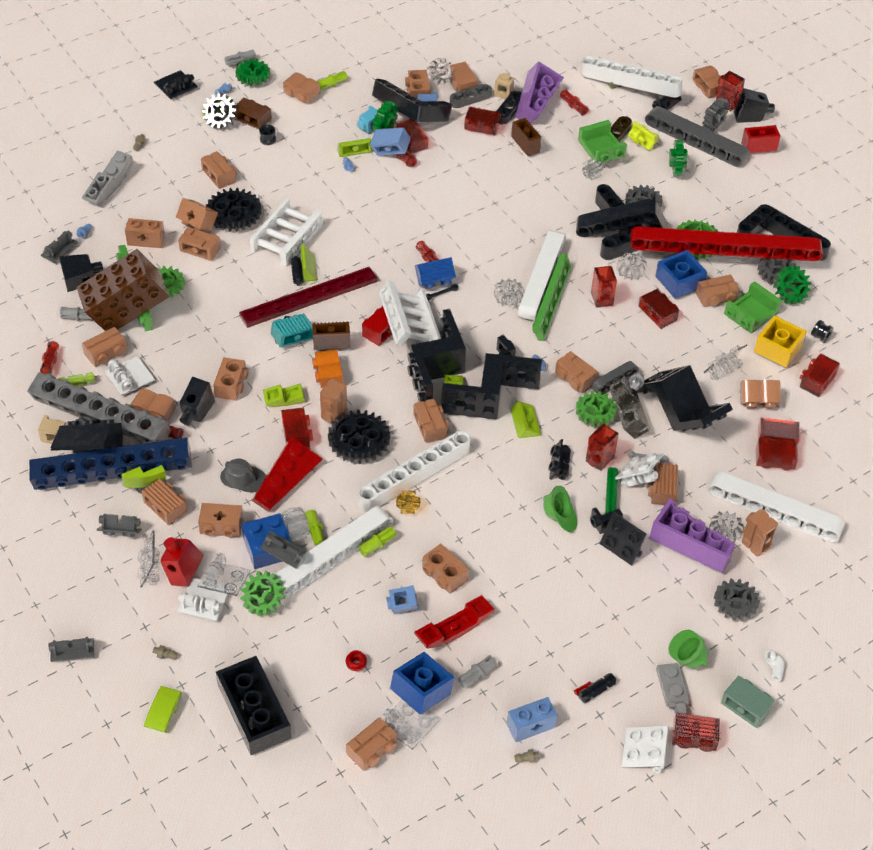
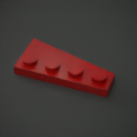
(287, 471)

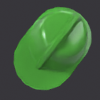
(559, 508)
(688, 649)

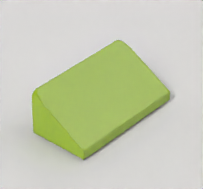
(354, 147)
(308, 264)
(525, 420)

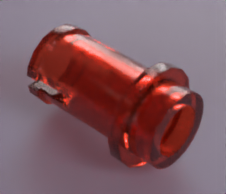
(409, 160)

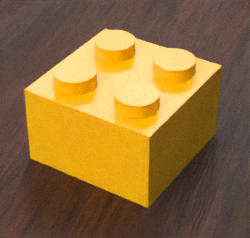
(780, 341)

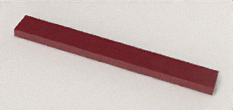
(307, 297)

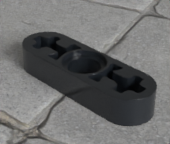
(509, 102)

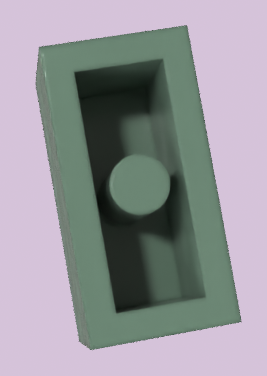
(747, 701)

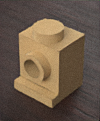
(506, 83)
(48, 429)

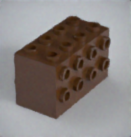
(122, 291)

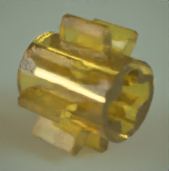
(408, 502)

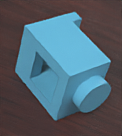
(366, 120)

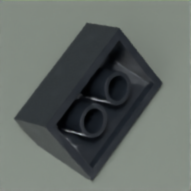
(88, 435)

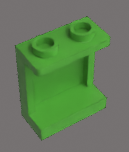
(600, 142)
(753, 308)

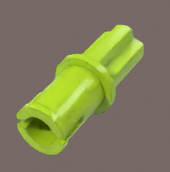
(332, 80)
(315, 527)
(377, 541)

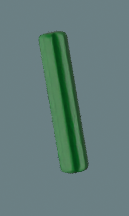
(611, 490)

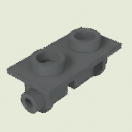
(59, 247)
(127, 526)
(283, 549)
(71, 649)

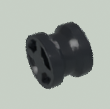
(267, 134)
(822, 331)

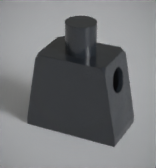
(752, 106)
(78, 269)
(196, 401)

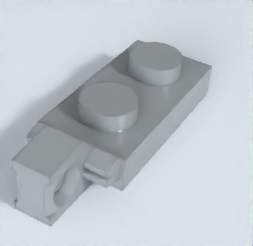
(673, 687)

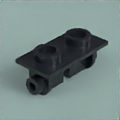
(666, 102)
(560, 454)

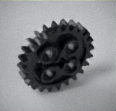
(235, 209)
(359, 436)

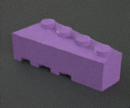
(537, 90)
(691, 537)

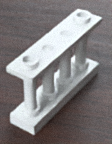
(293, 246)
(397, 320)

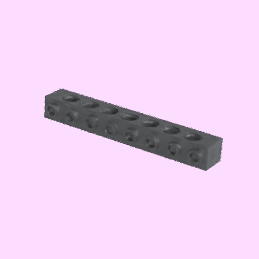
(42, 388)

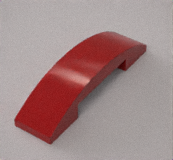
(456, 625)

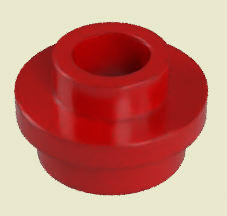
(356, 655)

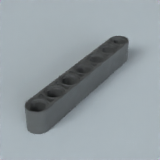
(697, 136)

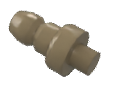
(140, 140)
(162, 652)
(527, 756)

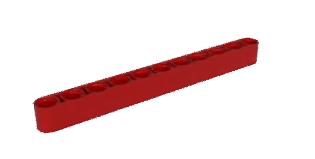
(726, 243)

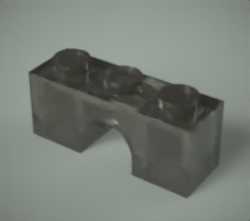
(632, 415)

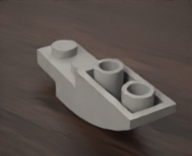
(108, 181)

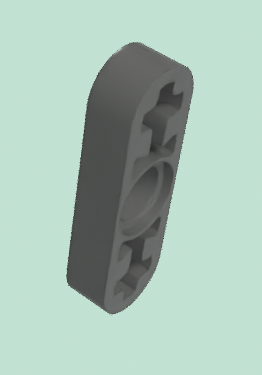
(479, 92)
(625, 370)

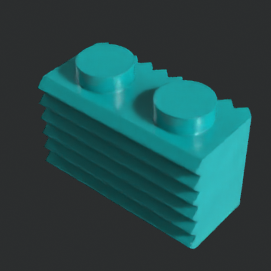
(292, 330)

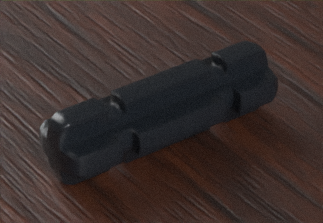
(297, 273)
(597, 687)

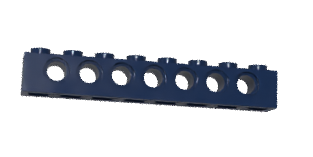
(101, 459)

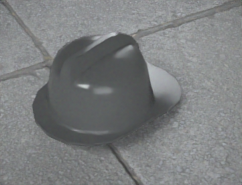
(242, 476)

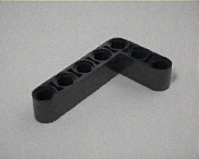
(411, 106)
(621, 217)
(778, 223)
(619, 243)

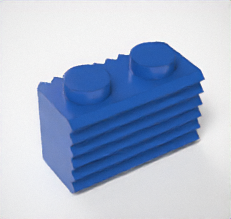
(434, 272)

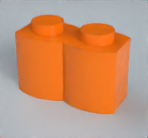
(327, 367)

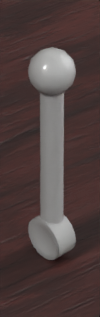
(631, 454)

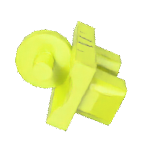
(643, 136)

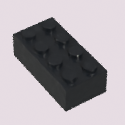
(253, 705)

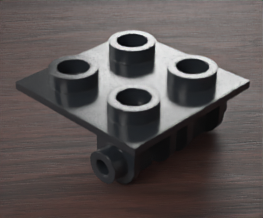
(176, 84)
(623, 539)

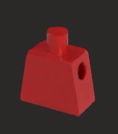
(180, 561)

